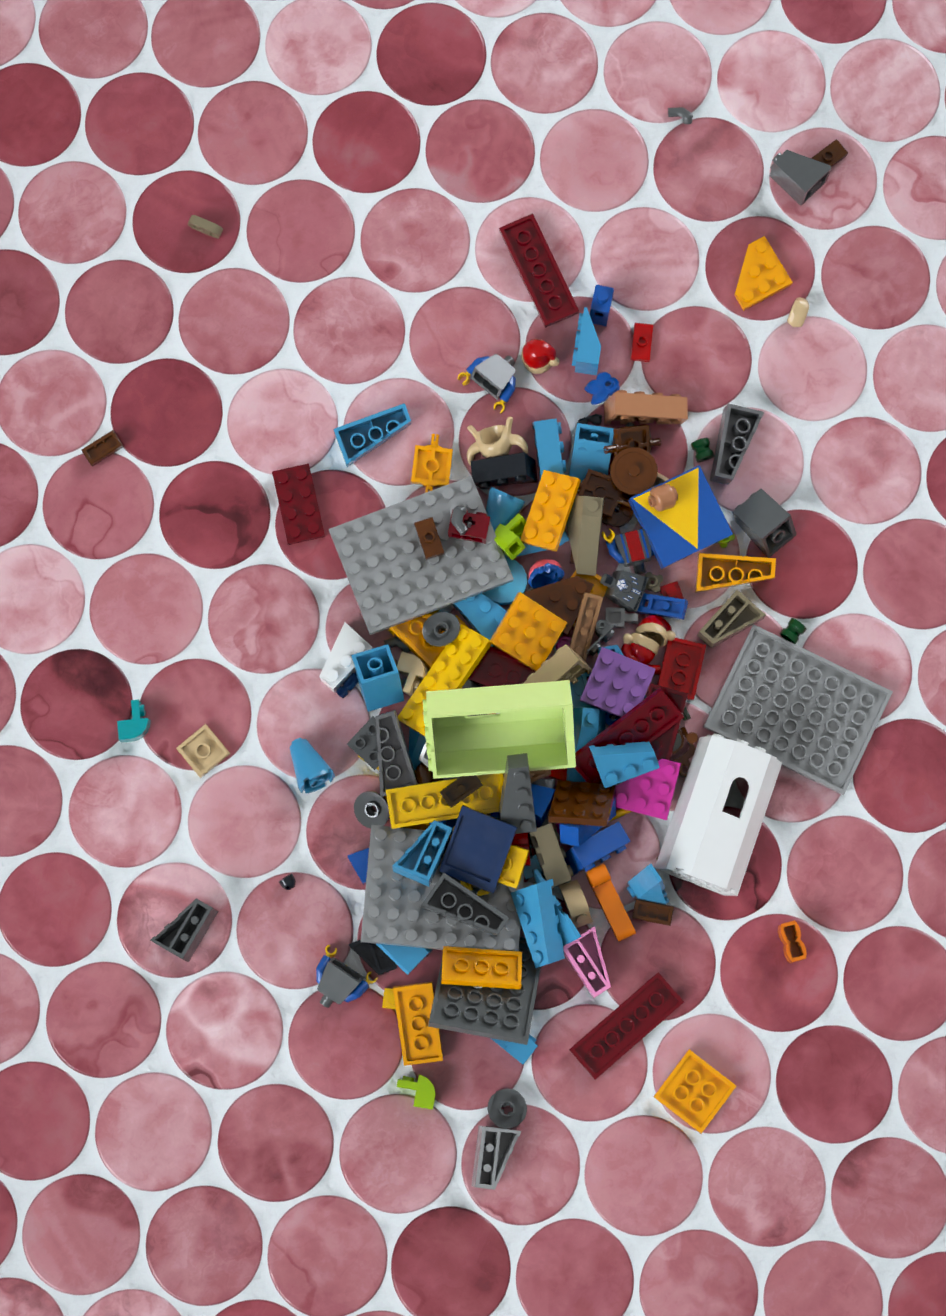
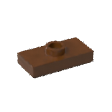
(831, 154)
(102, 448)
(429, 538)
(652, 912)

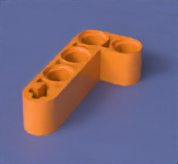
(610, 902)

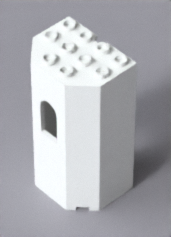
(701, 839)

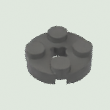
(516, 1102)

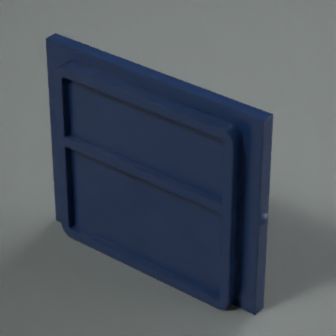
(478, 849)

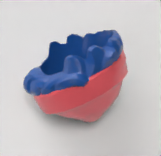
(545, 573)

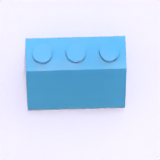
(405, 957)

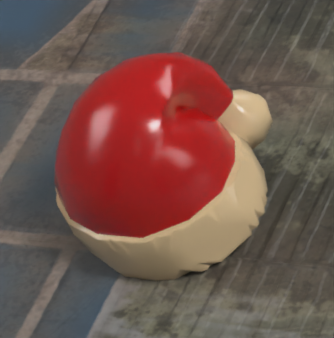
(538, 356)
(656, 629)
(639, 648)

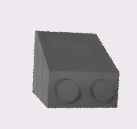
(799, 175)
(765, 522)

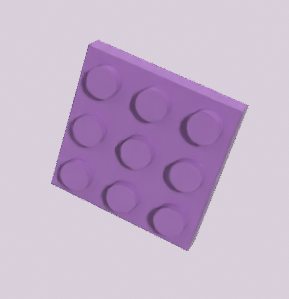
(616, 683)

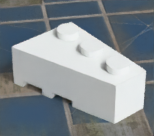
(340, 663)

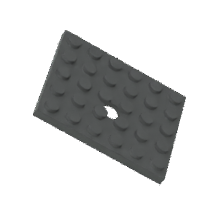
(488, 1010)

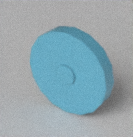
(506, 593)

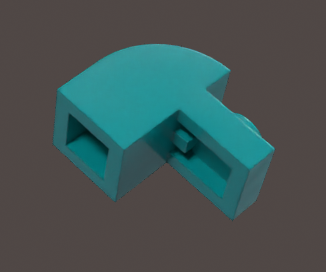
(135, 728)

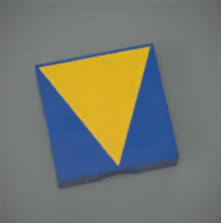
(689, 525)

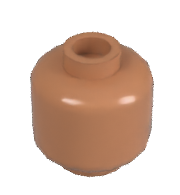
(663, 497)

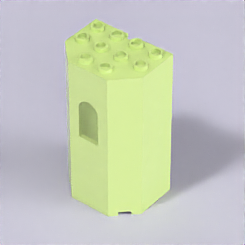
(530, 721)

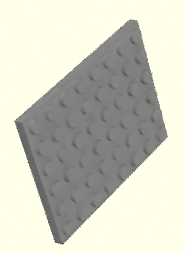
(390, 568)
(798, 709)
(394, 903)

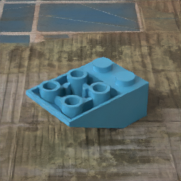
(588, 352)
(589, 449)

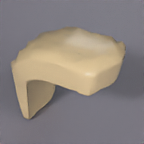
(798, 312)

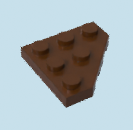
(562, 598)

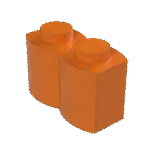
(790, 936)

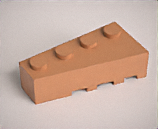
(645, 408)

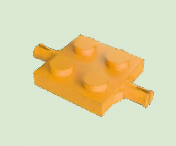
(431, 465)

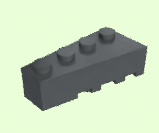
(516, 795)
(462, 905)

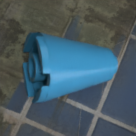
(502, 507)
(309, 767)

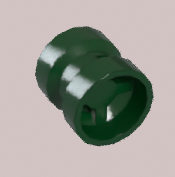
(702, 450)
(793, 631)

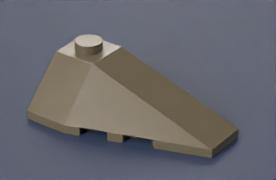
(584, 532)

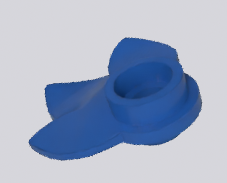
(602, 387)

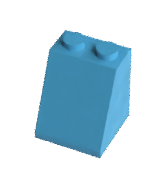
(378, 677)

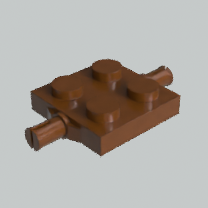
(632, 436)
(601, 485)

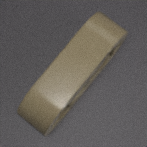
(205, 226)

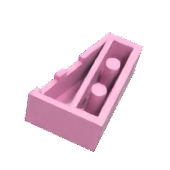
(588, 962)

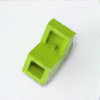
(509, 537)
(424, 1088)

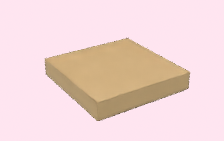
(203, 751)

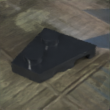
(374, 957)

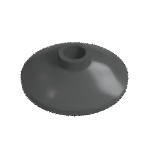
(436, 624)
(364, 809)

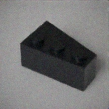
(504, 470)

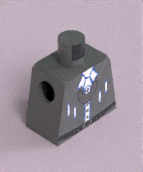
(625, 589)

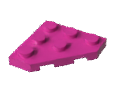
(650, 792)

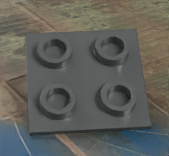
(604, 632)
(365, 743)

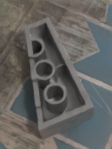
(733, 440)
(393, 755)

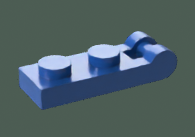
(663, 606)

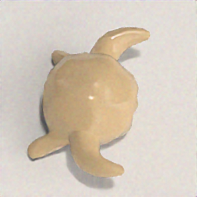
(494, 441)

